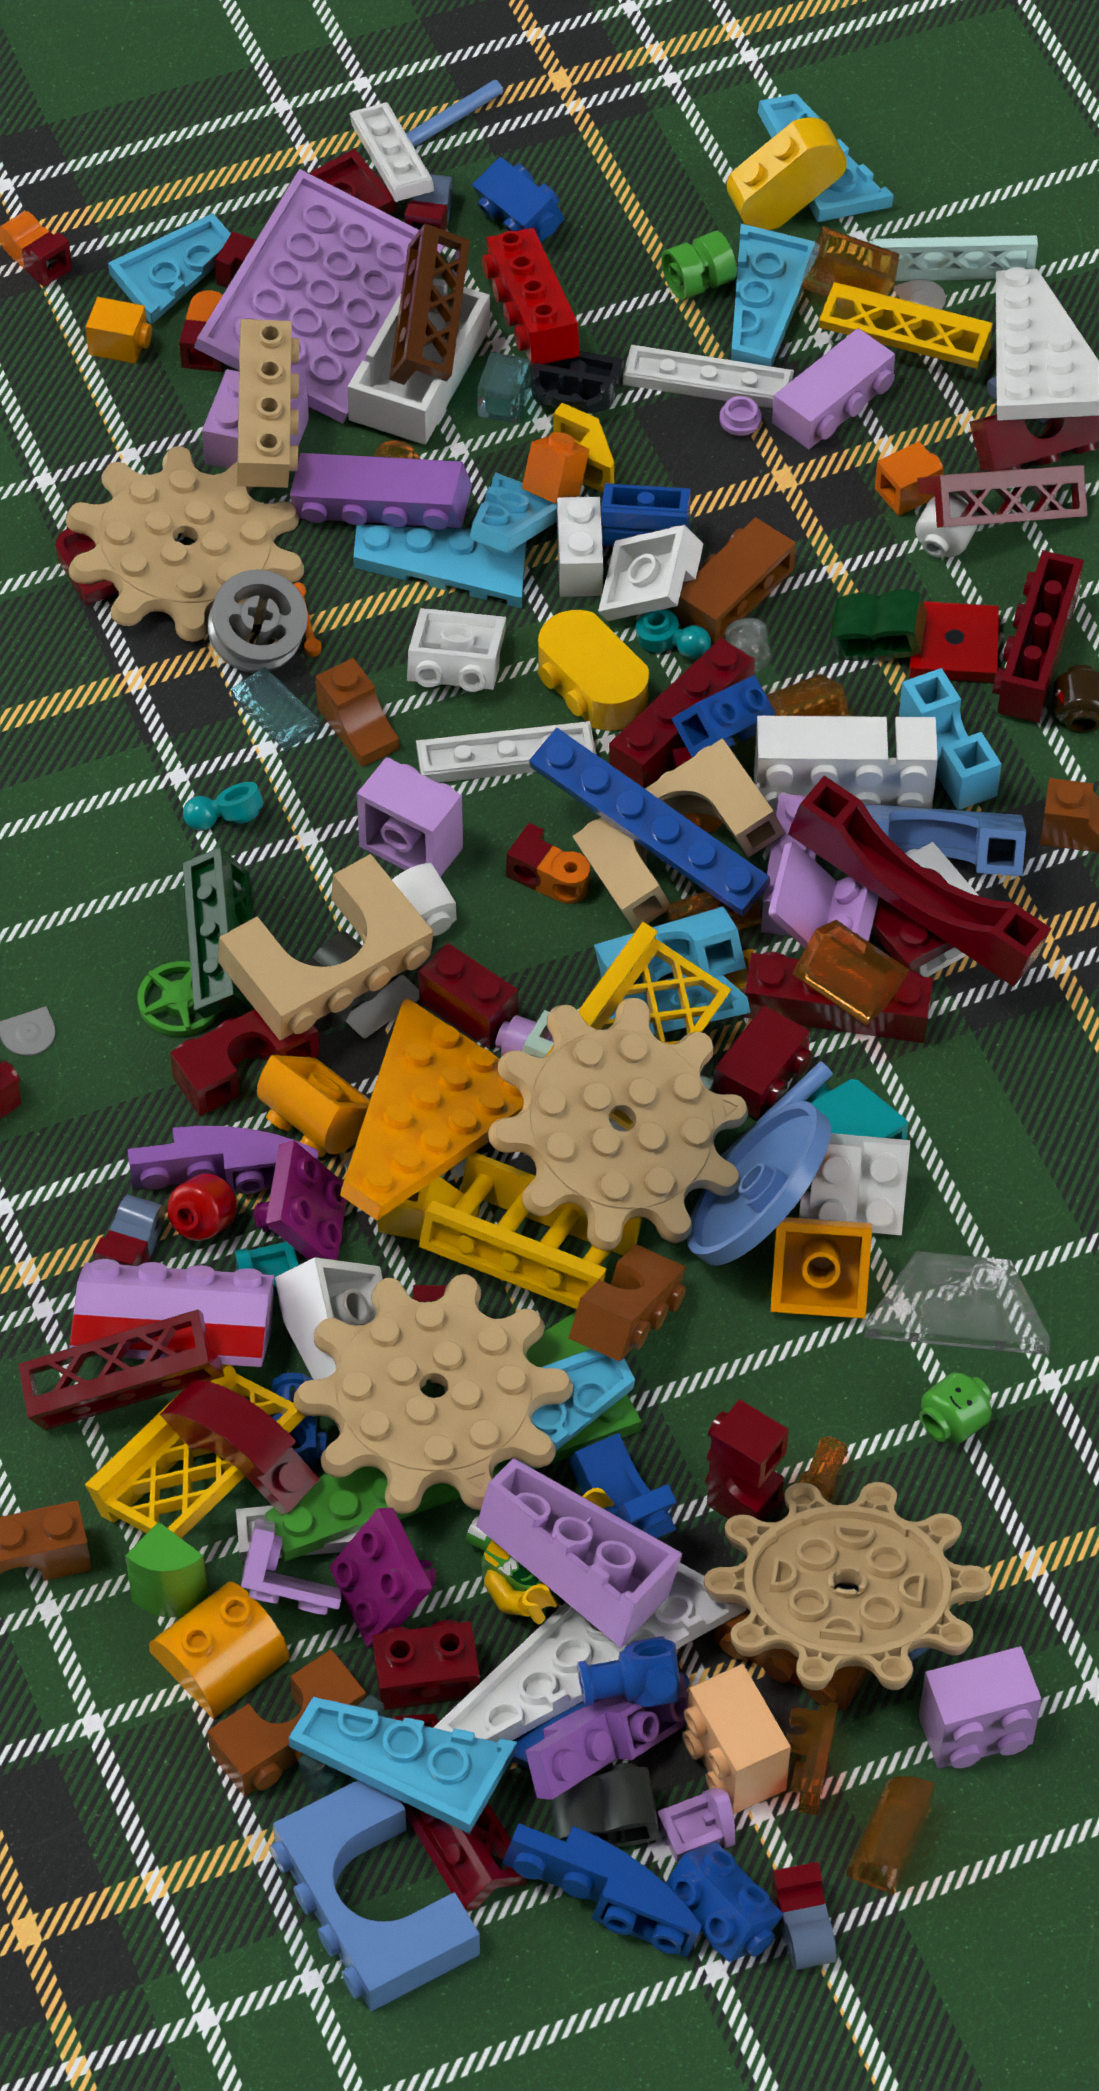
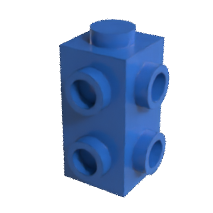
(516, 200)
(724, 716)
(725, 1901)

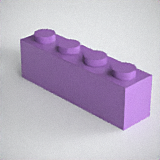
(381, 490)

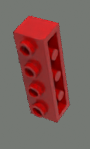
(531, 296)

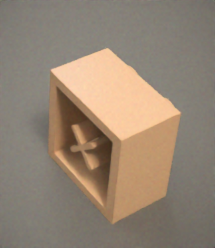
(736, 1738)

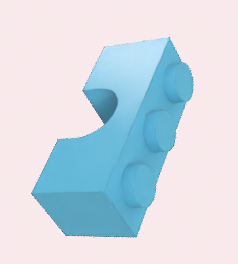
(965, 762)
(704, 939)

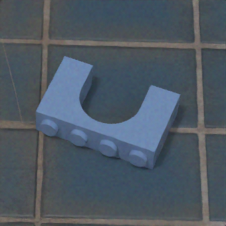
(986, 839)
(378, 1956)

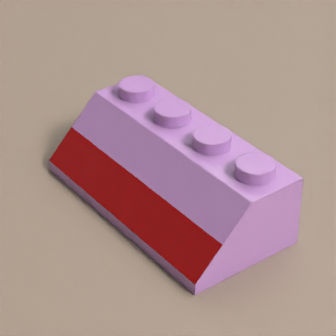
(125, 1297)

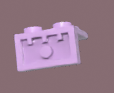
(810, 898)
(268, 1586)

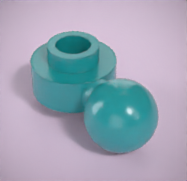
(660, 632)
(236, 804)

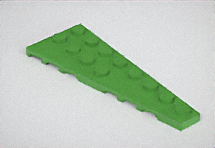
(346, 1503)

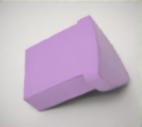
(698, 1822)

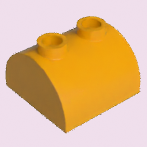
(313, 1101)
(821, 1267)
(221, 1648)

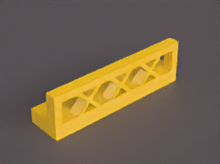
(907, 325)

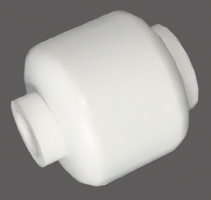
(946, 540)

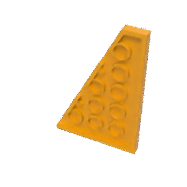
(425, 1111)

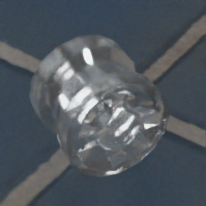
(750, 637)

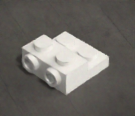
(649, 572)
(456, 649)
(860, 1183)

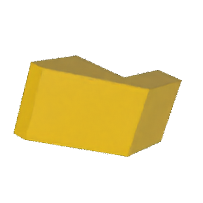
(588, 433)

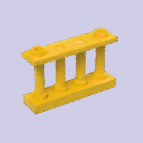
(507, 1254)

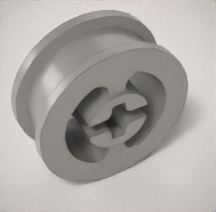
(285, 627)

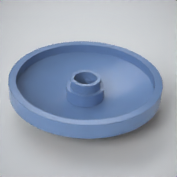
(774, 1171)

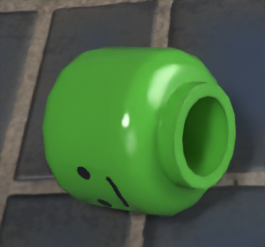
(956, 1408)

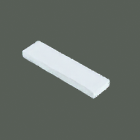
(391, 152)
(703, 375)
(490, 752)

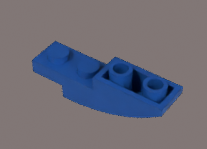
(625, 1891)

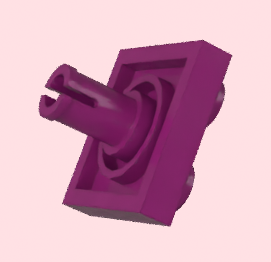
(304, 1204)
(381, 1575)

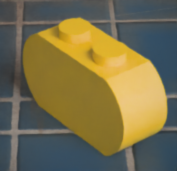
(786, 173)
(592, 670)

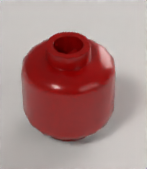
(202, 1207)

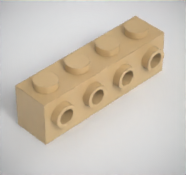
(264, 403)

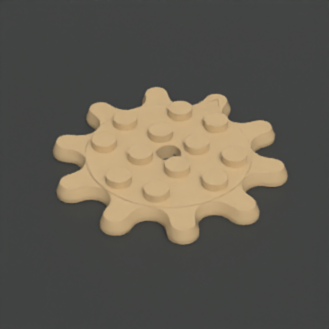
(159, 574)
(611, 1170)
(423, 1438)
(894, 1562)

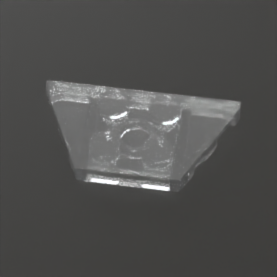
(960, 1305)

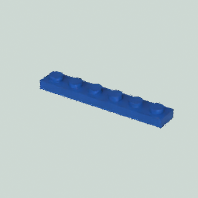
(649, 822)

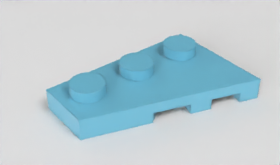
(170, 266)
(510, 516)
(596, 1387)

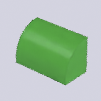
(166, 1574)

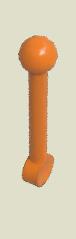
(312, 646)

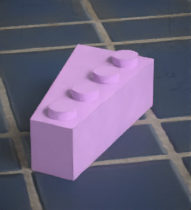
(579, 1550)

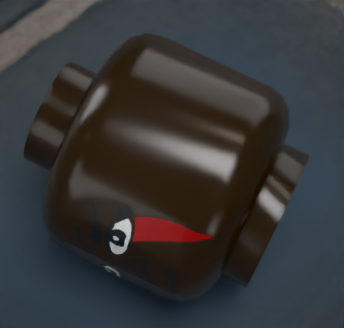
(1077, 699)

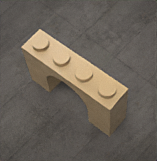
(705, 784)
(298, 994)

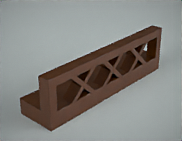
(415, 305)

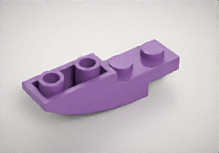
(232, 1153)
(598, 1736)

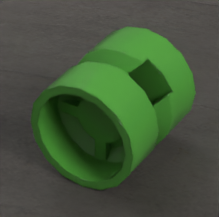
(702, 264)

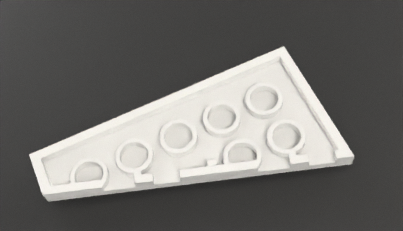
(1040, 353)
(542, 1672)

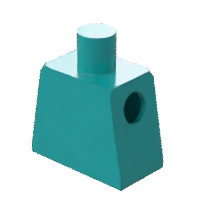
(858, 1111)

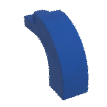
(611, 1469)

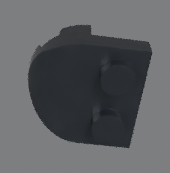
(580, 382)

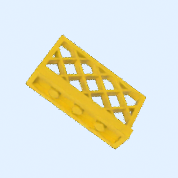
(620, 981)
(156, 1449)

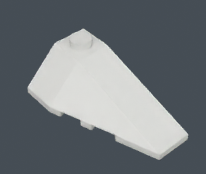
(324, 1291)

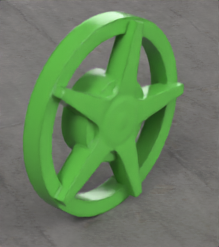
(175, 1000)

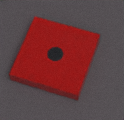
(959, 641)

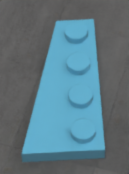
(852, 192)
(766, 292)
(441, 559)
(418, 1764)

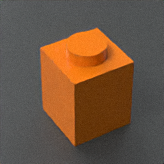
(555, 467)
(898, 477)

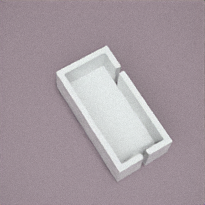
(418, 405)
(850, 751)

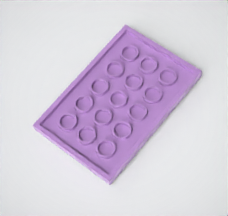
(328, 270)

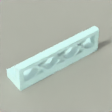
(960, 256)

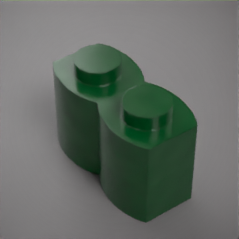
(878, 625)

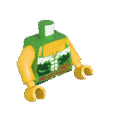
(509, 1582)

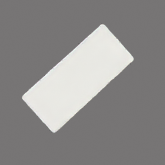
(382, 1008)

